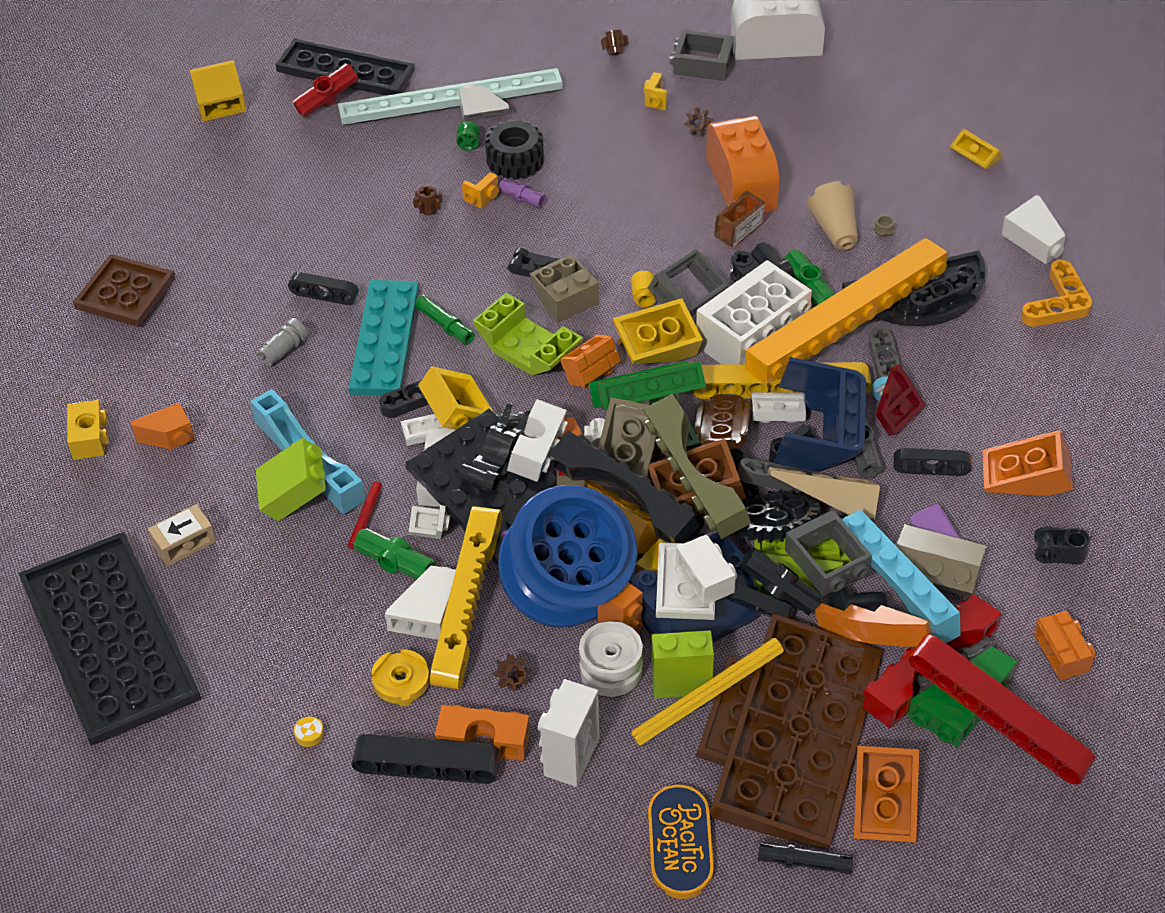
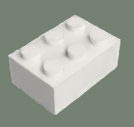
(569, 732)

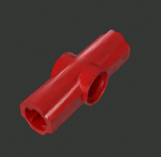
(325, 90)

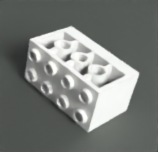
(750, 312)

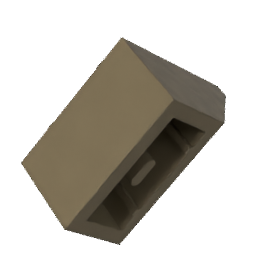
(565, 288)

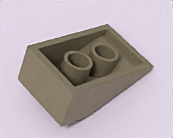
(627, 436)

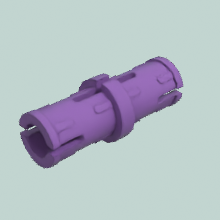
(522, 192)

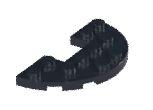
(901, 314)

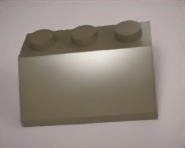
(944, 560)

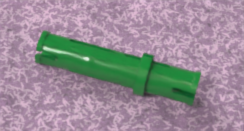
(451, 324)

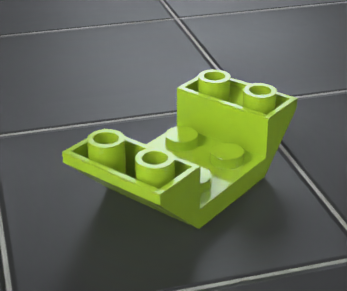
(520, 339)

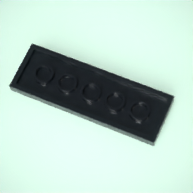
(373, 72)

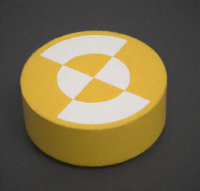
(308, 731)

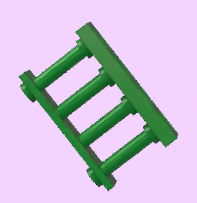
(648, 383)

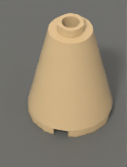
(835, 213)

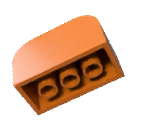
(743, 160)

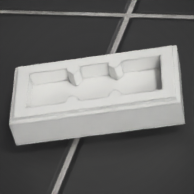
(416, 429)

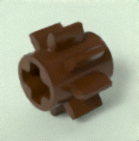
(614, 42)
(694, 117)
(427, 200)
(516, 677)

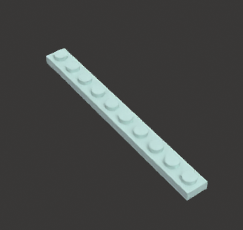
(446, 96)

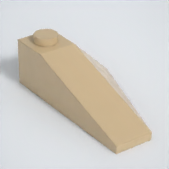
(841, 493)

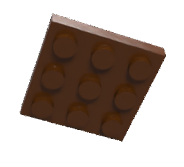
(124, 290)

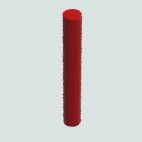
(366, 511)

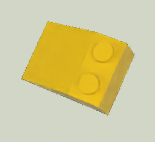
(659, 333)

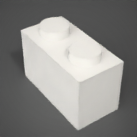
(706, 569)

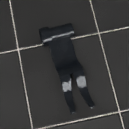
(494, 453)

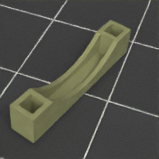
(720, 503)

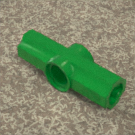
(810, 276)
(392, 553)

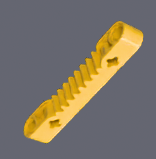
(476, 551)

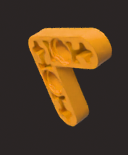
(1073, 303)

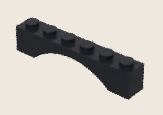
(581, 461)

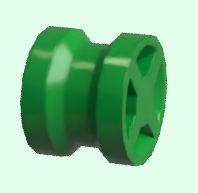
(467, 136)

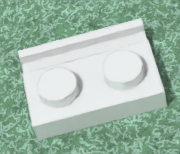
(778, 407)

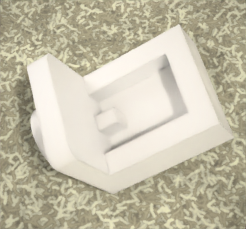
(428, 522)

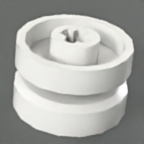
(611, 658)

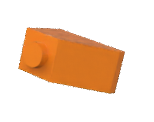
(164, 428)

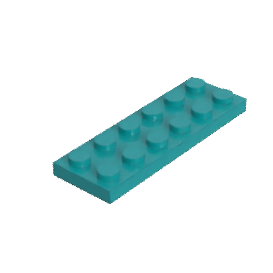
(384, 337)

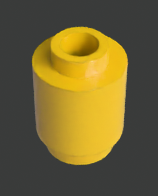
(640, 292)

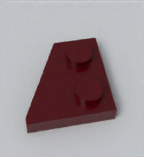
(898, 401)

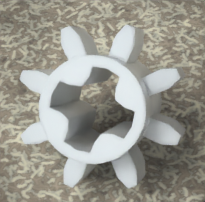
(594, 431)

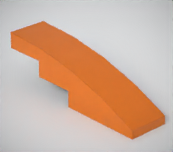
(878, 627)

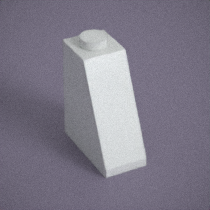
(1035, 230)
(422, 605)

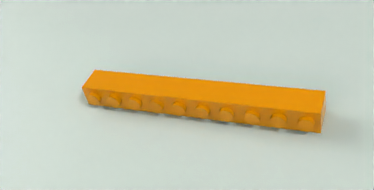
(846, 310)

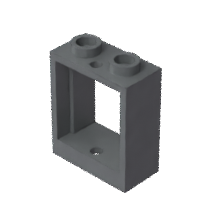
(702, 66)
(698, 264)
(818, 531)

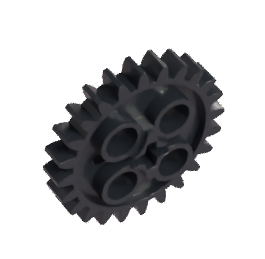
(777, 514)

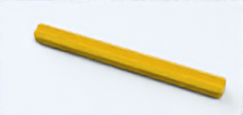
(707, 691)

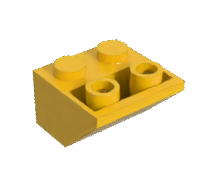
(217, 90)

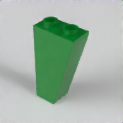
(945, 715)

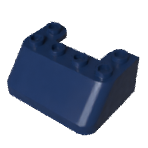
(727, 615)

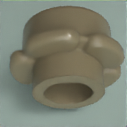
(884, 225)

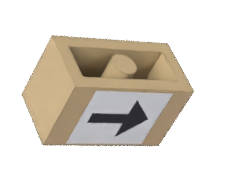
(181, 535)

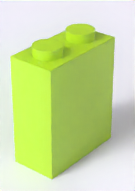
(290, 479)
(681, 662)

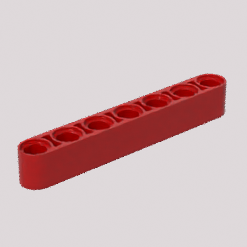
(1002, 709)

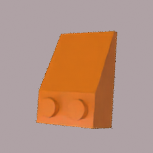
(1029, 466)
(886, 794)

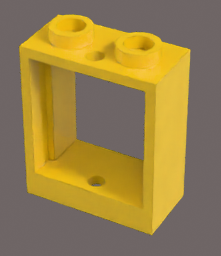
(442, 390)

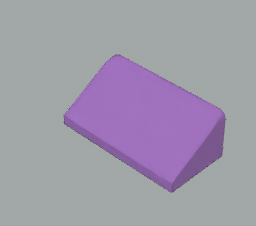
(934, 520)

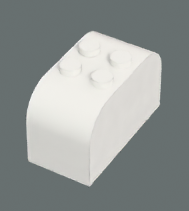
(777, 28)

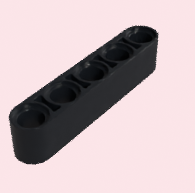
(426, 758)

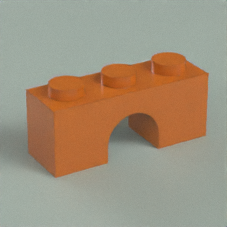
(507, 730)

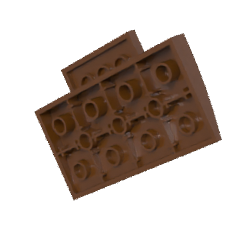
(790, 734)

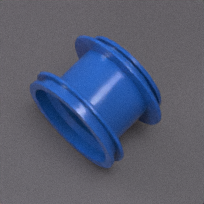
(531, 582)

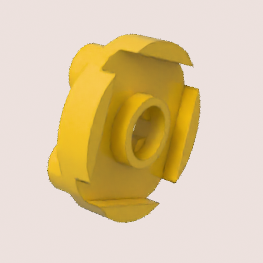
(404, 690)

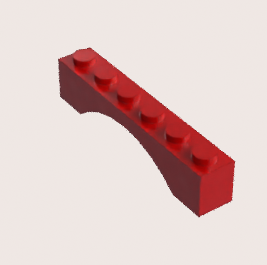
(891, 694)

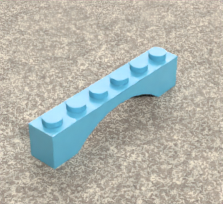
(280, 425)
(912, 587)

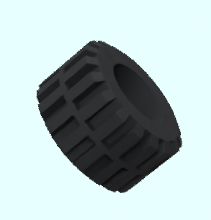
(514, 149)

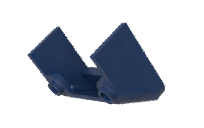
(842, 399)

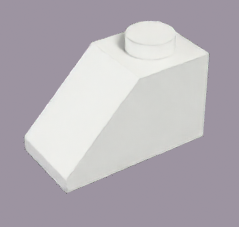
(480, 102)

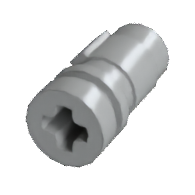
(279, 345)

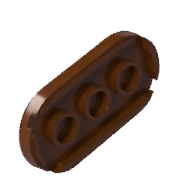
(722, 418)

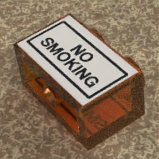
(739, 218)

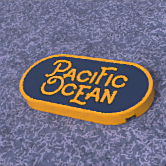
(680, 841)

